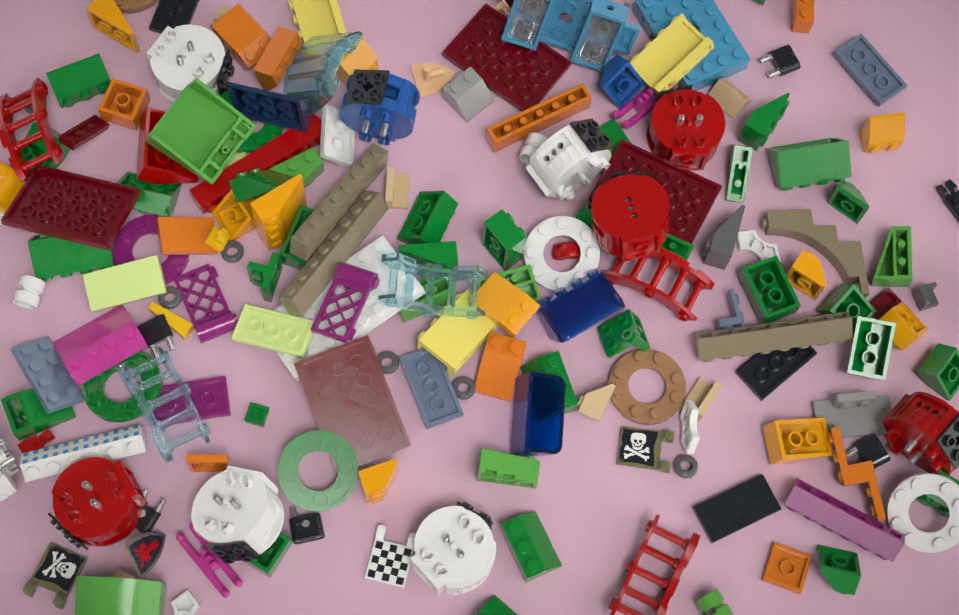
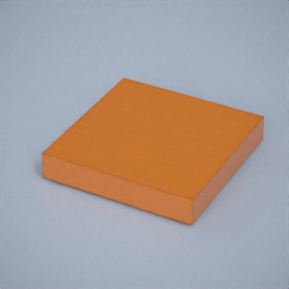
(207, 462)
(787, 568)

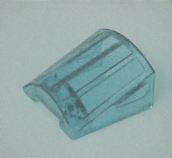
(315, 66)

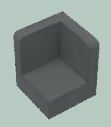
(925, 297)

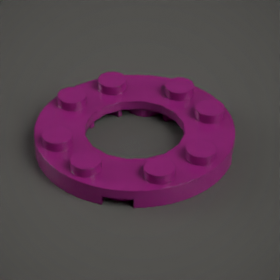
(131, 232)

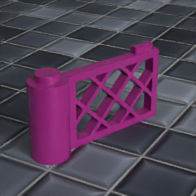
(350, 278)
(216, 323)

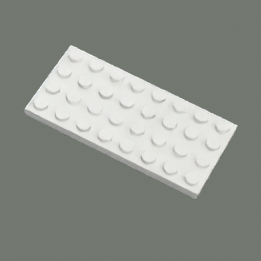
(373, 312)

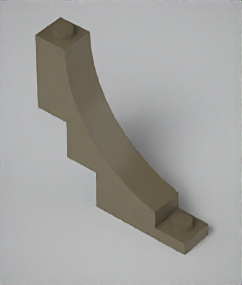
(844, 256)

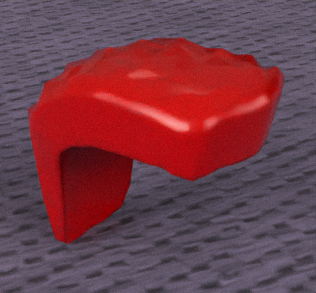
(566, 250)

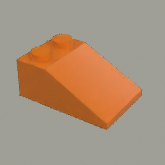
(241, 36)
(500, 366)

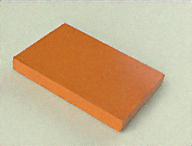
(184, 235)

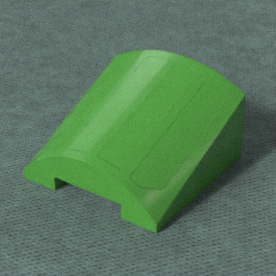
(200, 131)
(118, 596)

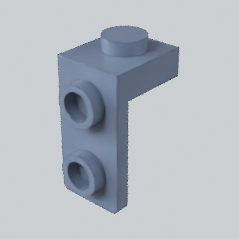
(737, 316)

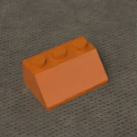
(277, 57)

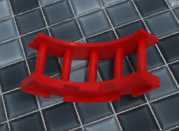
(12, 105)
(666, 259)
(668, 585)

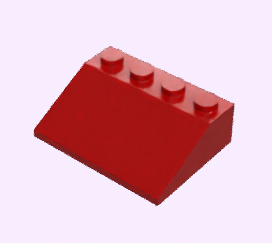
(154, 165)

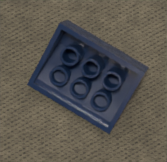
(271, 107)

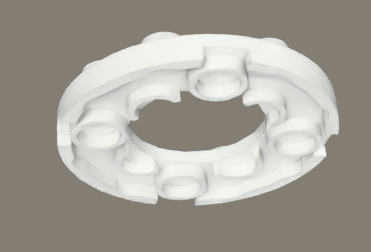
(557, 227)
(900, 502)

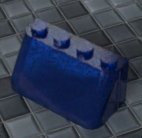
(579, 306)
(538, 414)

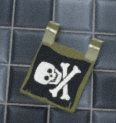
(642, 448)
(56, 573)

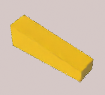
(176, 323)

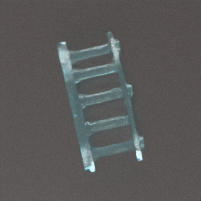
(398, 261)
(147, 407)

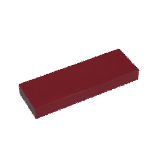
(83, 132)

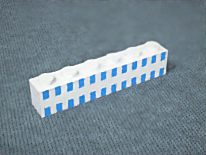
(107, 445)

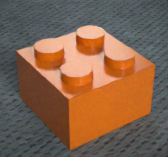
(124, 104)

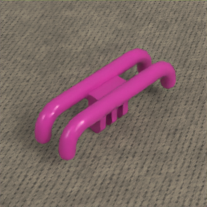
(642, 103)
(209, 563)

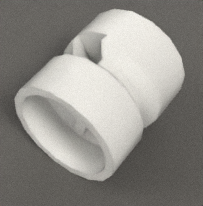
(532, 143)
(29, 292)

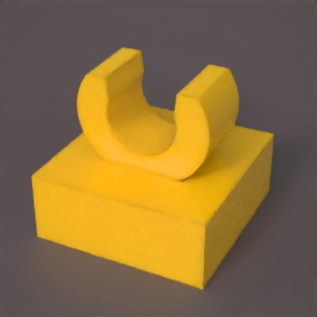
(217, 238)

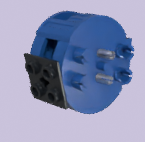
(379, 105)

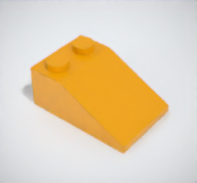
(110, 21)
(505, 304)
(797, 440)

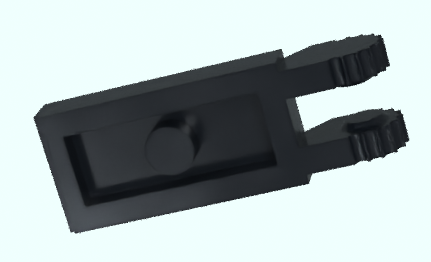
(951, 201)

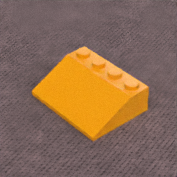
(277, 210)

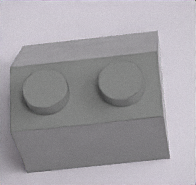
(467, 94)

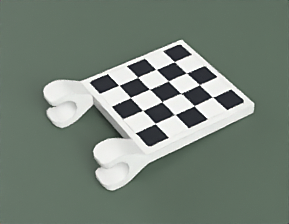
(390, 561)

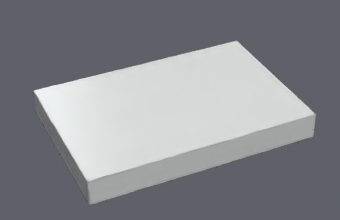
(336, 138)

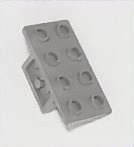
(854, 413)

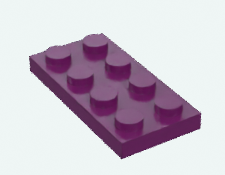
(208, 396)

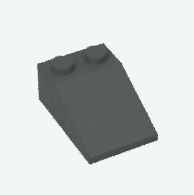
(721, 246)

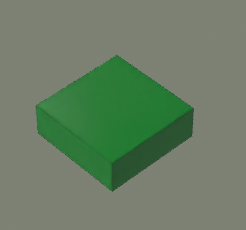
(257, 414)

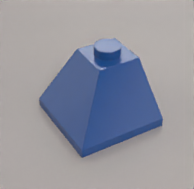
(621, 81)

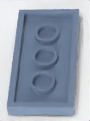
(870, 70)
(47, 374)
(431, 388)

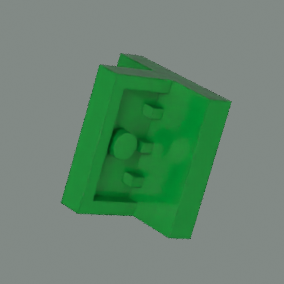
(266, 276)

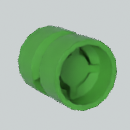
(712, 600)

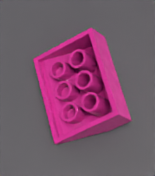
(100, 345)

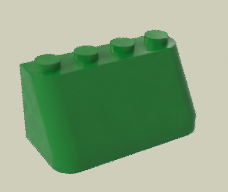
(810, 163)
(62, 257)

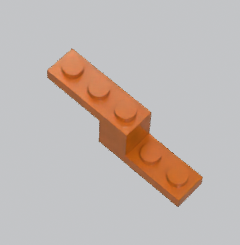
(857, 473)

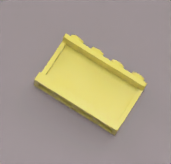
(316, 18)
(671, 54)
(456, 338)

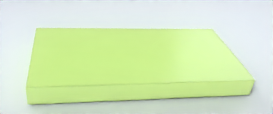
(124, 283)
(273, 331)

